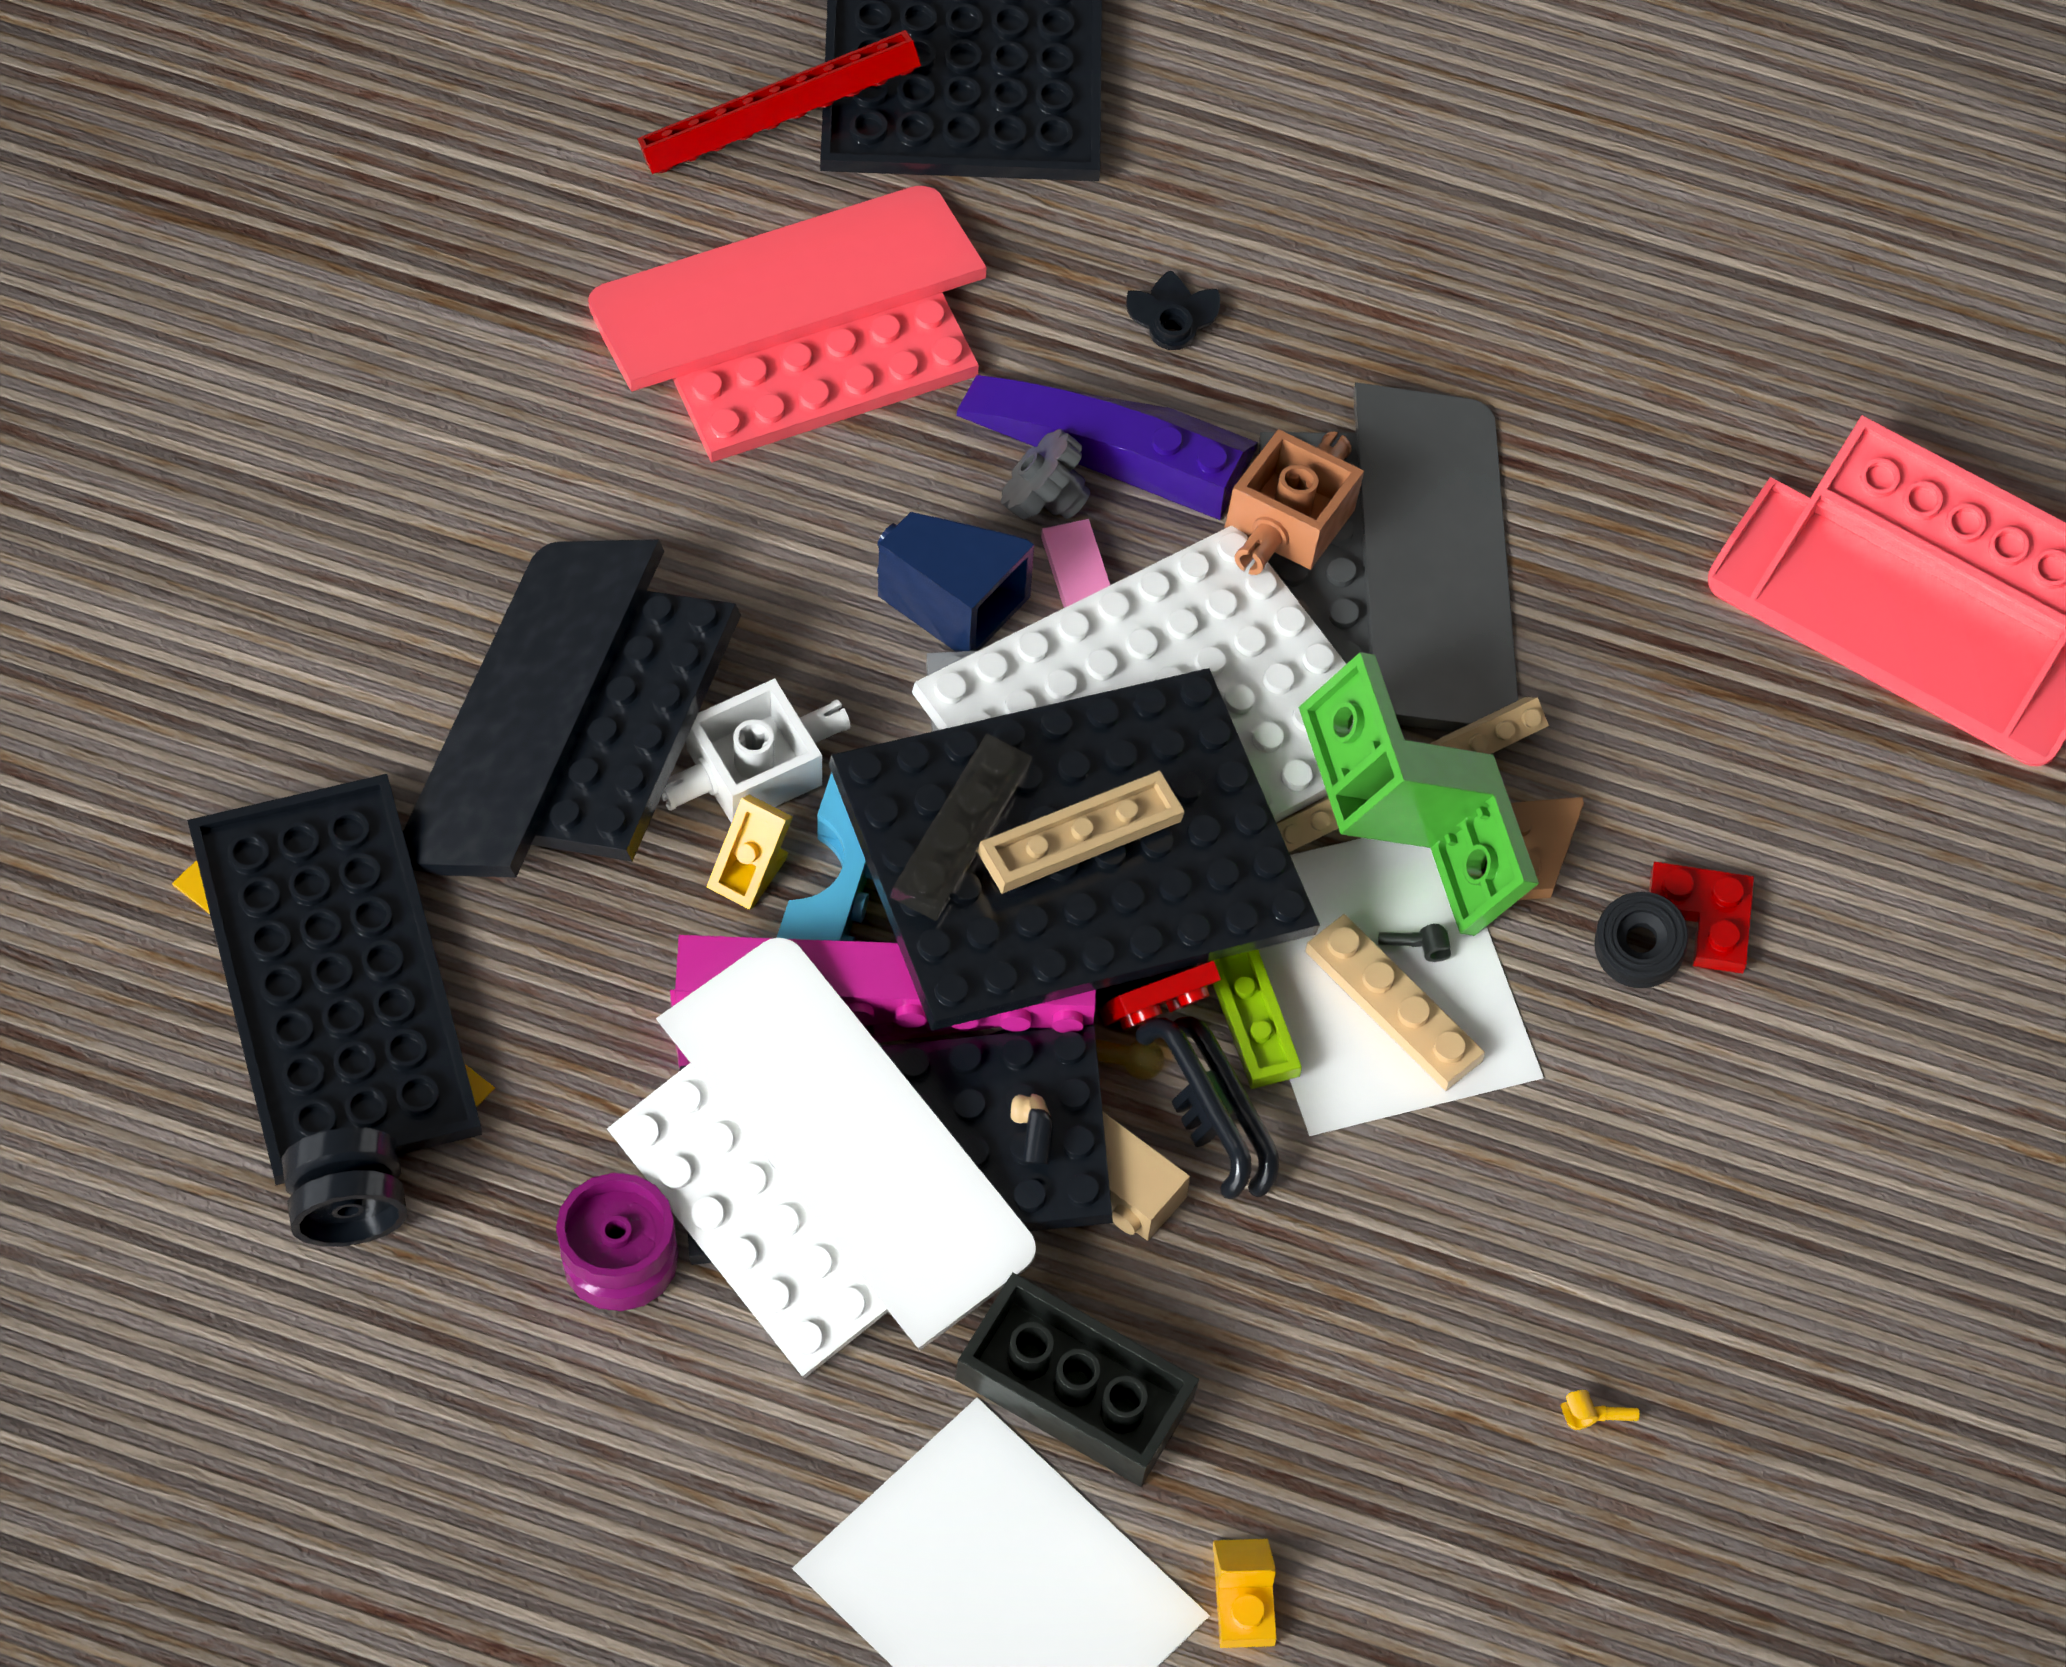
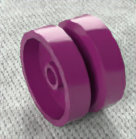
(617, 1241)

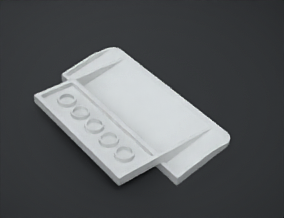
(816, 1166)

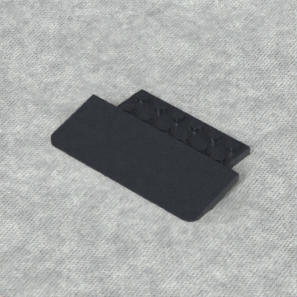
(571, 714)

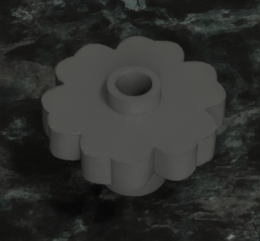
(1047, 479)

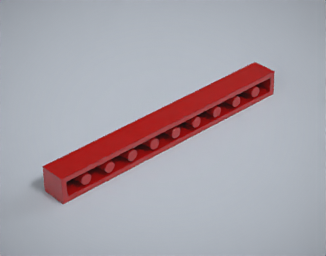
(779, 102)

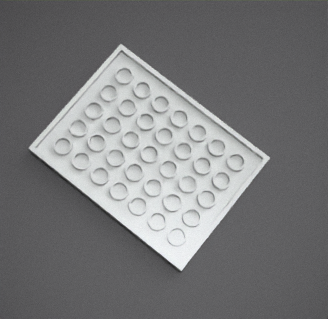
(1159, 624)

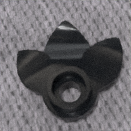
(1175, 308)

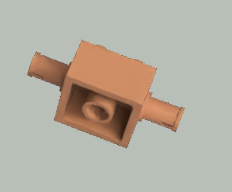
(1293, 500)

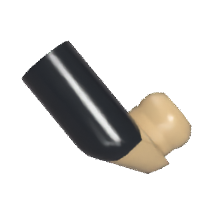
(1039, 1127)

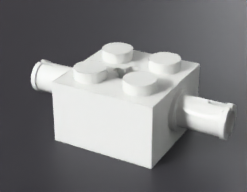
(755, 749)

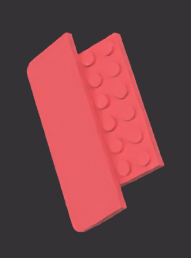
(800, 320)
(1916, 586)

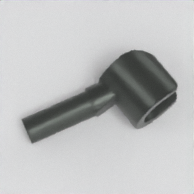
(1432, 938)

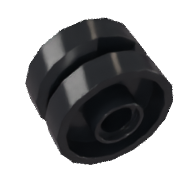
(344, 1187)

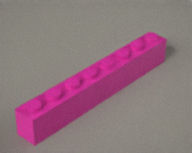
(870, 982)

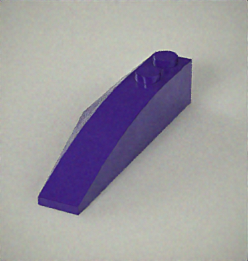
(1120, 438)

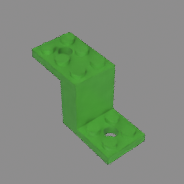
(1417, 794)

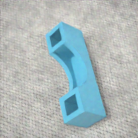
(843, 902)

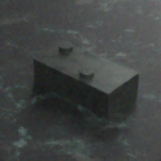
(1076, 1379)

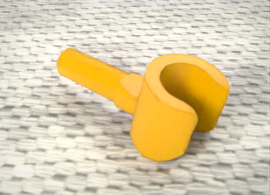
(1581, 1413)

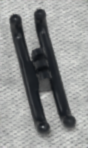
(1215, 1102)

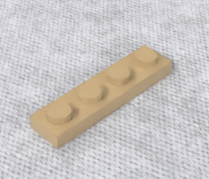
(1080, 831)
(1395, 1002)

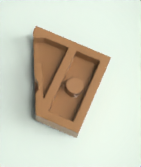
(1547, 833)

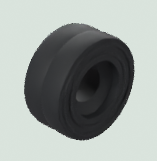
(1644, 911)

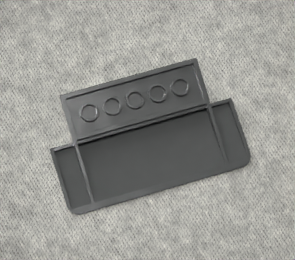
(1420, 558)

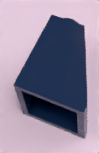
(954, 577)

